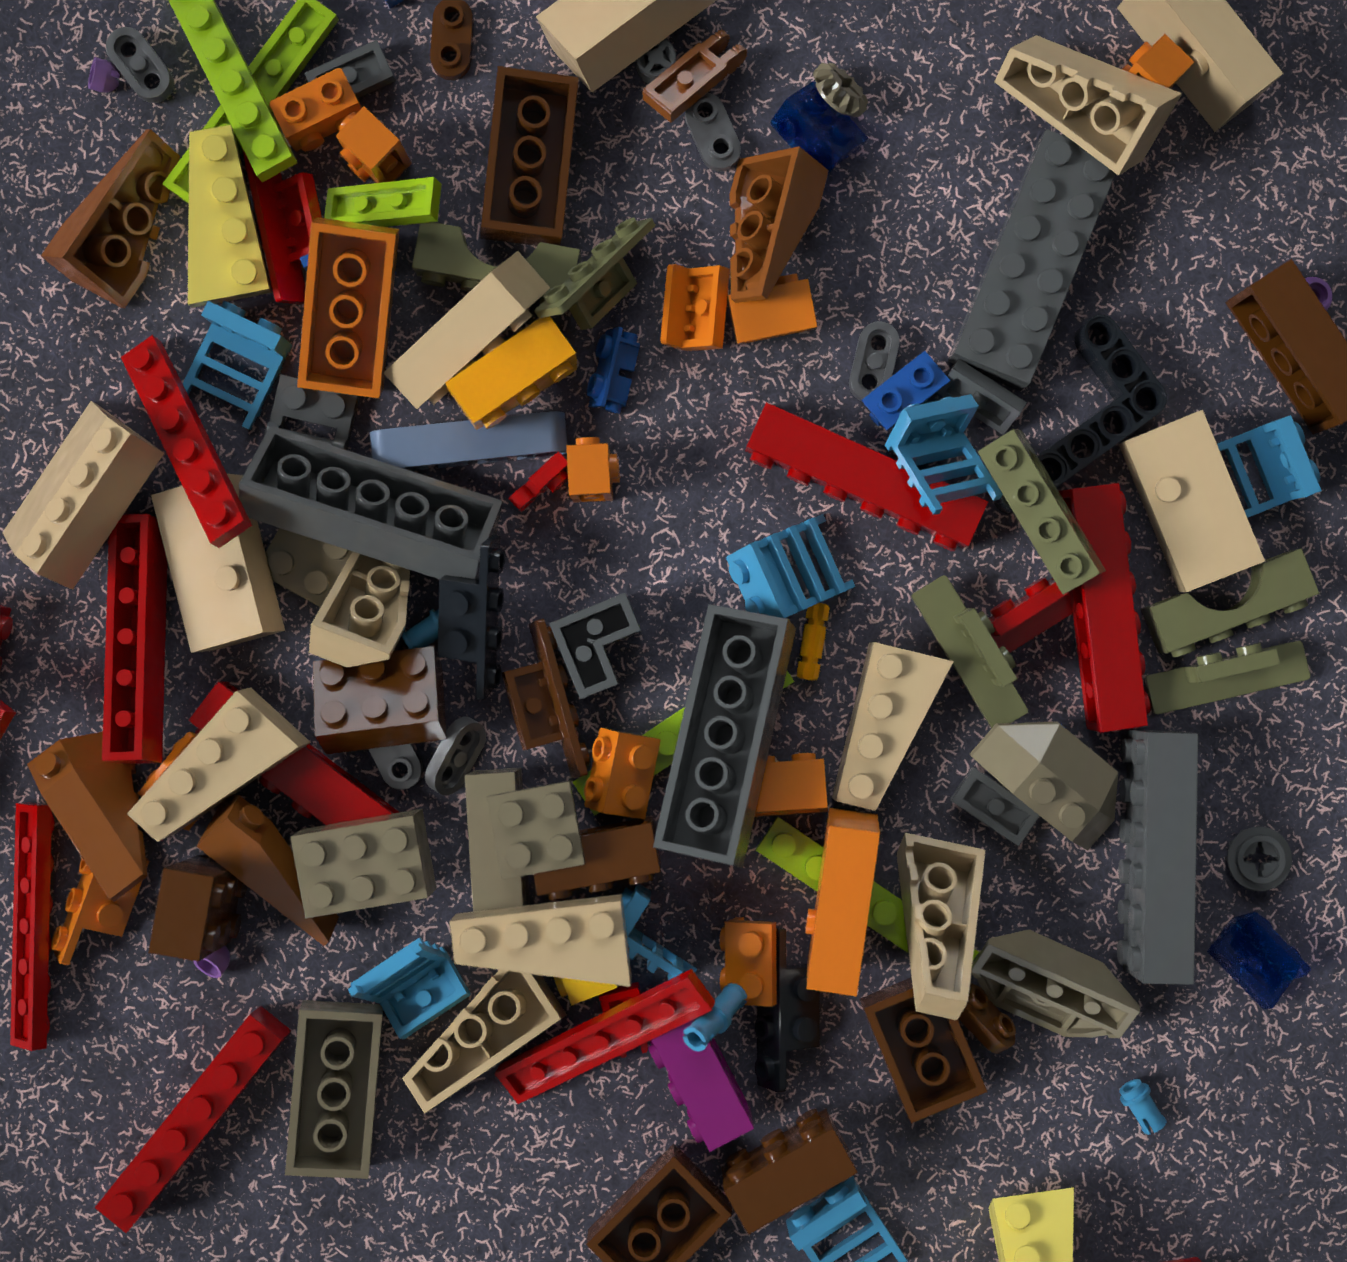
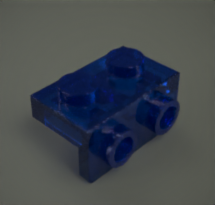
(817, 127)
(1258, 958)

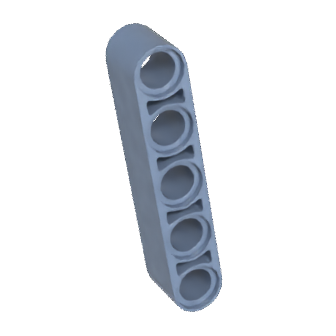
(459, 442)

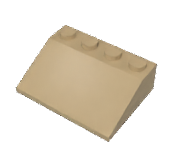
(80, 496)

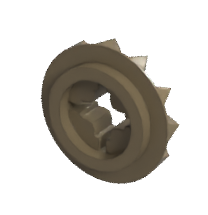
(840, 90)

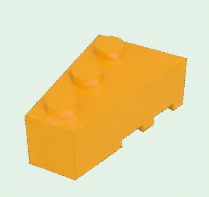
(513, 373)

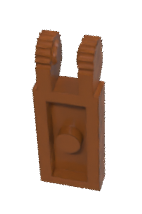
(693, 76)

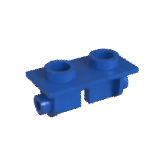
(613, 354)
(908, 386)

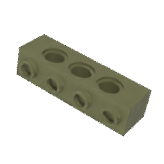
(1041, 510)

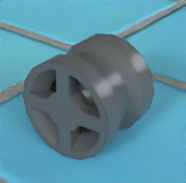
(661, 54)

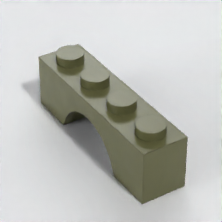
(444, 256)
(1274, 585)

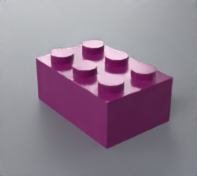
(705, 1086)

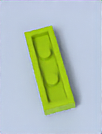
(386, 202)

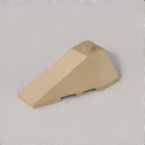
(362, 613)

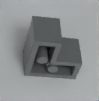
(584, 639)

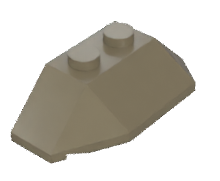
(1053, 776)
(1053, 986)

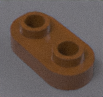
(452, 37)
(987, 1022)

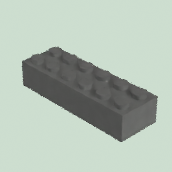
(1033, 261)
(367, 506)
(725, 735)
(1159, 856)

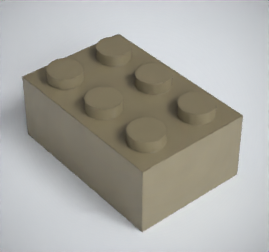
(363, 863)

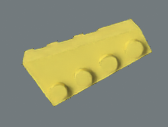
(222, 230)
(1034, 1226)

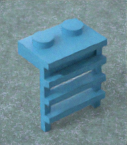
(253, 341)
(937, 433)
(1280, 461)
(769, 580)
(634, 905)
(413, 986)
(832, 1212)

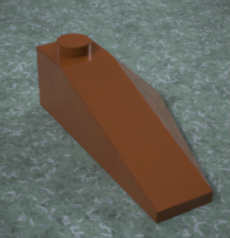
(773, 207)
(109, 231)
(92, 807)
(259, 857)

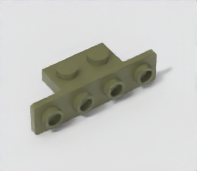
(600, 281)
(975, 654)
(1227, 677)

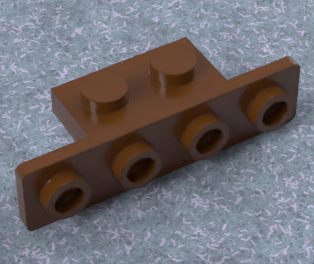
(541, 702)

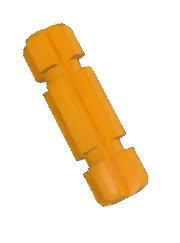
(813, 642)

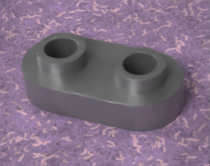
(141, 66)
(711, 131)
(873, 362)
(455, 756)
(388, 757)

